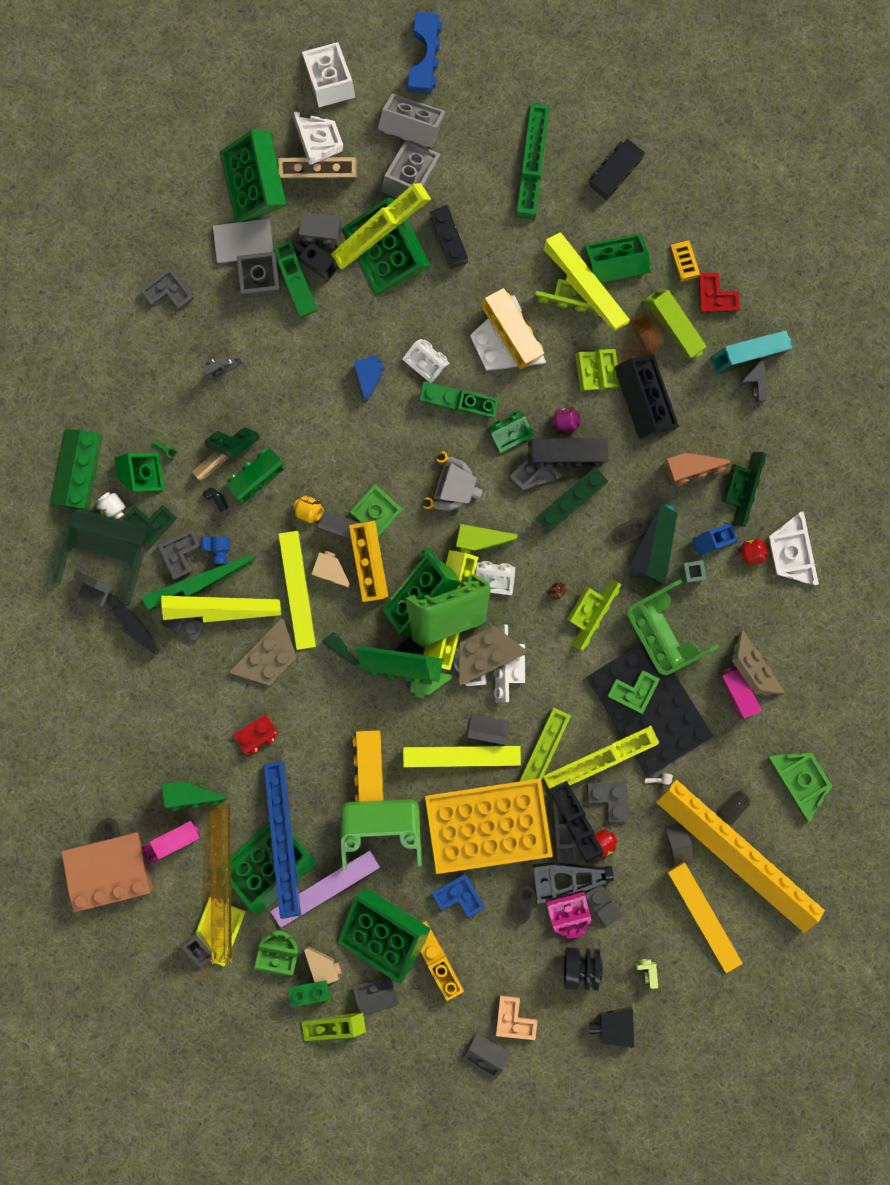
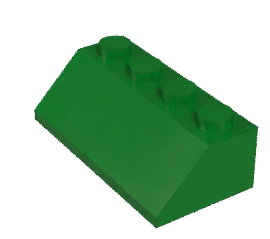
(77, 469)
(428, 578)
(399, 664)

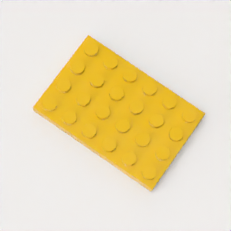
(488, 826)

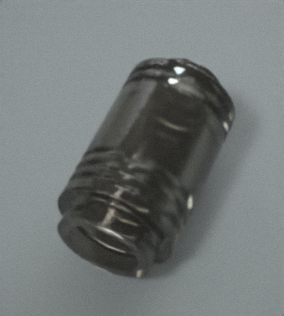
(734, 807)

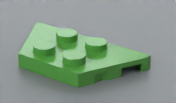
(803, 780)

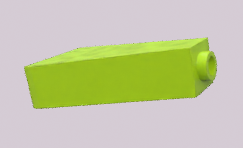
(675, 322)

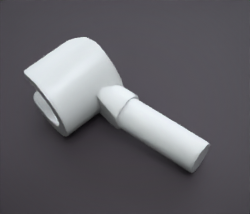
(666, 779)

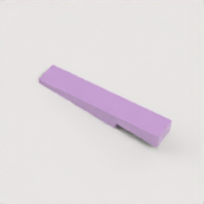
(332, 885)

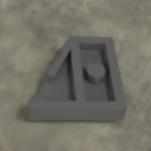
(528, 476)

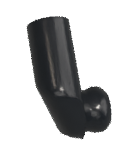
(218, 498)

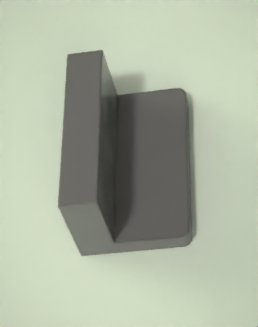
(336, 525)
(92, 589)
(488, 729)
(375, 995)
(486, 1056)

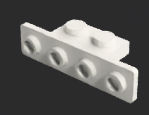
(509, 673)

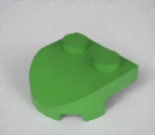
(277, 954)

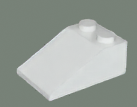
(328, 74)

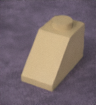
(330, 569)
(322, 966)

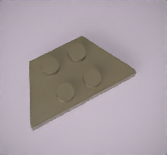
(486, 653)
(268, 657)
(754, 669)

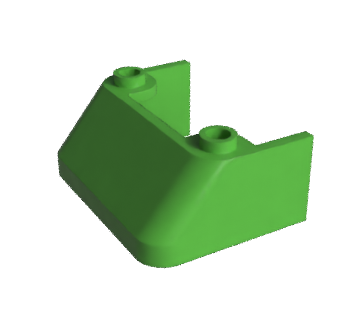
(658, 637)
(380, 819)

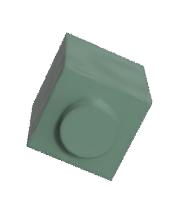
(693, 572)

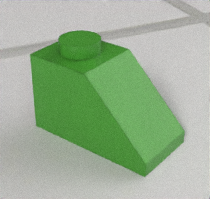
(420, 689)

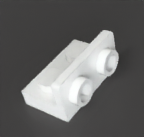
(426, 360)
(498, 576)

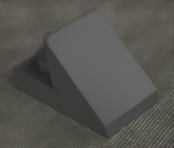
(757, 377)
(186, 626)
(603, 905)

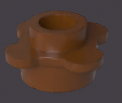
(557, 590)

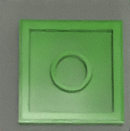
(376, 507)

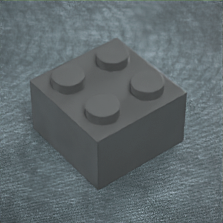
(320, 230)
(258, 275)

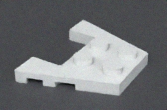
(492, 349)

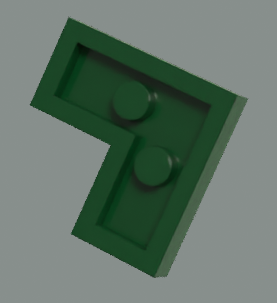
(232, 445)
(155, 525)

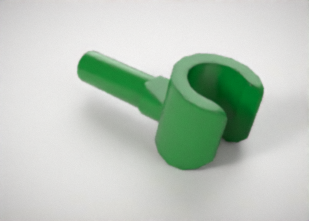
(165, 449)

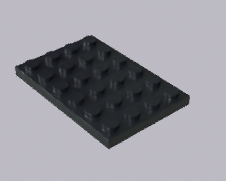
(668, 710)

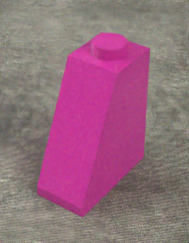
(740, 693)
(170, 842)

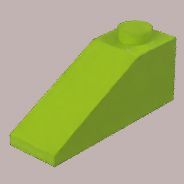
(476, 538)
(334, 1027)

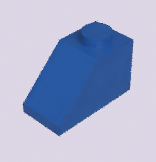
(369, 374)
(714, 539)

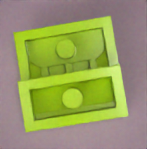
(597, 370)

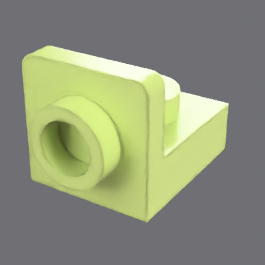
(651, 975)

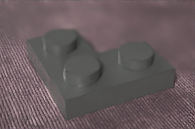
(167, 284)
(175, 550)
(615, 794)

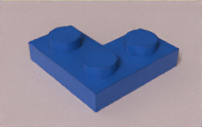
(461, 891)

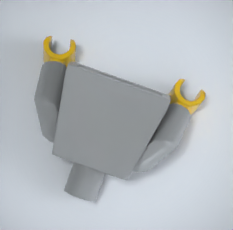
(454, 485)

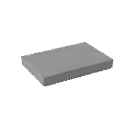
(242, 239)

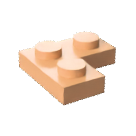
(510, 1024)

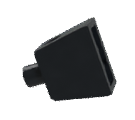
(321, 264)
(615, 1027)

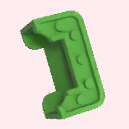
(449, 612)

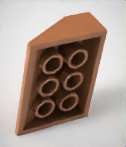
(106, 872)

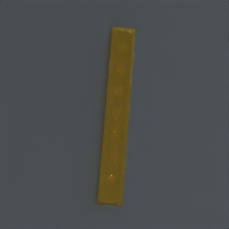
(220, 884)

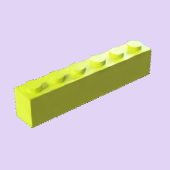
(462, 565)

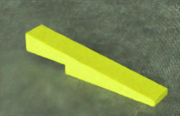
(381, 224)
(584, 281)
(297, 589)
(218, 608)
(461, 756)
(603, 758)

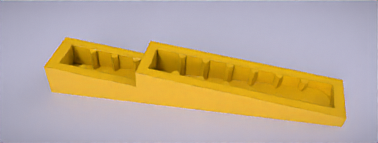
(704, 917)

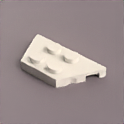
(318, 137)
(793, 551)

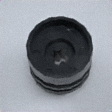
(582, 969)

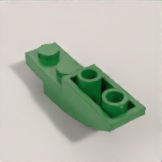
(295, 278)
(458, 400)

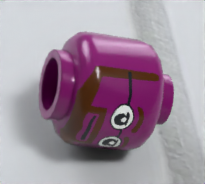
(566, 420)

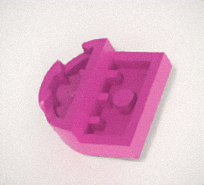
(570, 915)

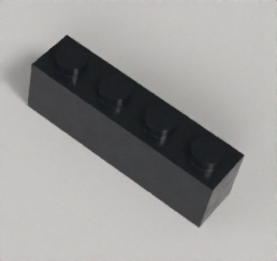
(568, 451)

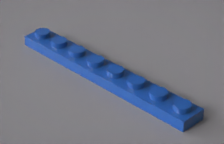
(282, 840)

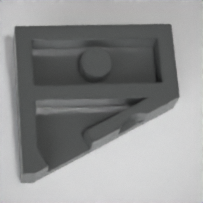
(216, 368)

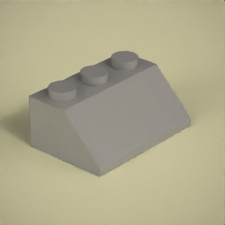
(411, 120)

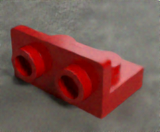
(256, 734)

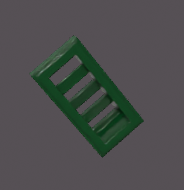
(336, 644)

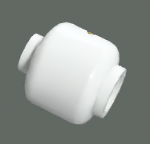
(110, 505)

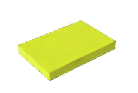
(205, 923)

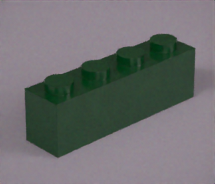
(572, 500)

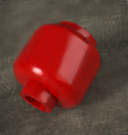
(754, 552)
(607, 841)

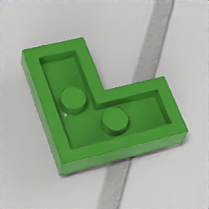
(637, 696)

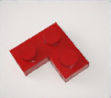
(712, 299)

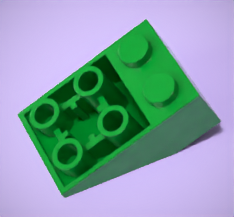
(183, 793)

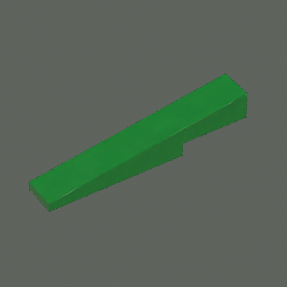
(533, 161)
(196, 583)

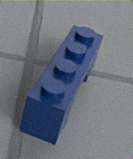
(426, 29)

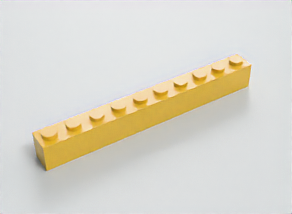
(740, 856)

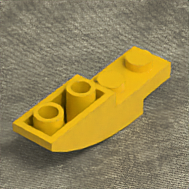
(440, 967)

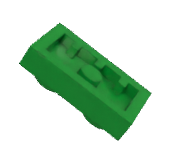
(510, 431)
(309, 993)

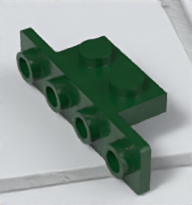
(742, 487)

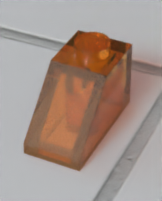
(647, 334)

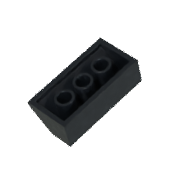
(646, 396)

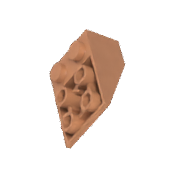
(689, 466)

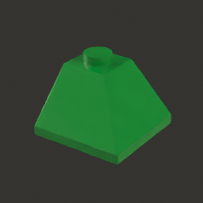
(140, 471)

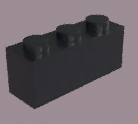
(616, 169)
(448, 237)

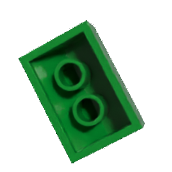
(618, 258)
(255, 475)

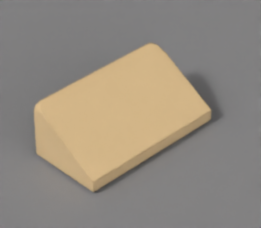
(209, 465)

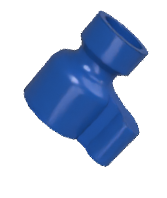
(219, 546)

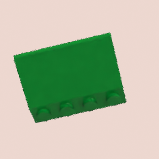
(252, 176)
(393, 257)
(255, 871)
(383, 935)

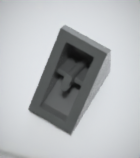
(679, 845)
(197, 949)

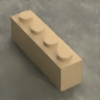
(327, 168)

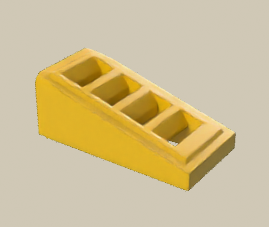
(688, 275)

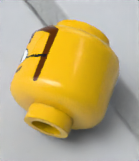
(308, 509)

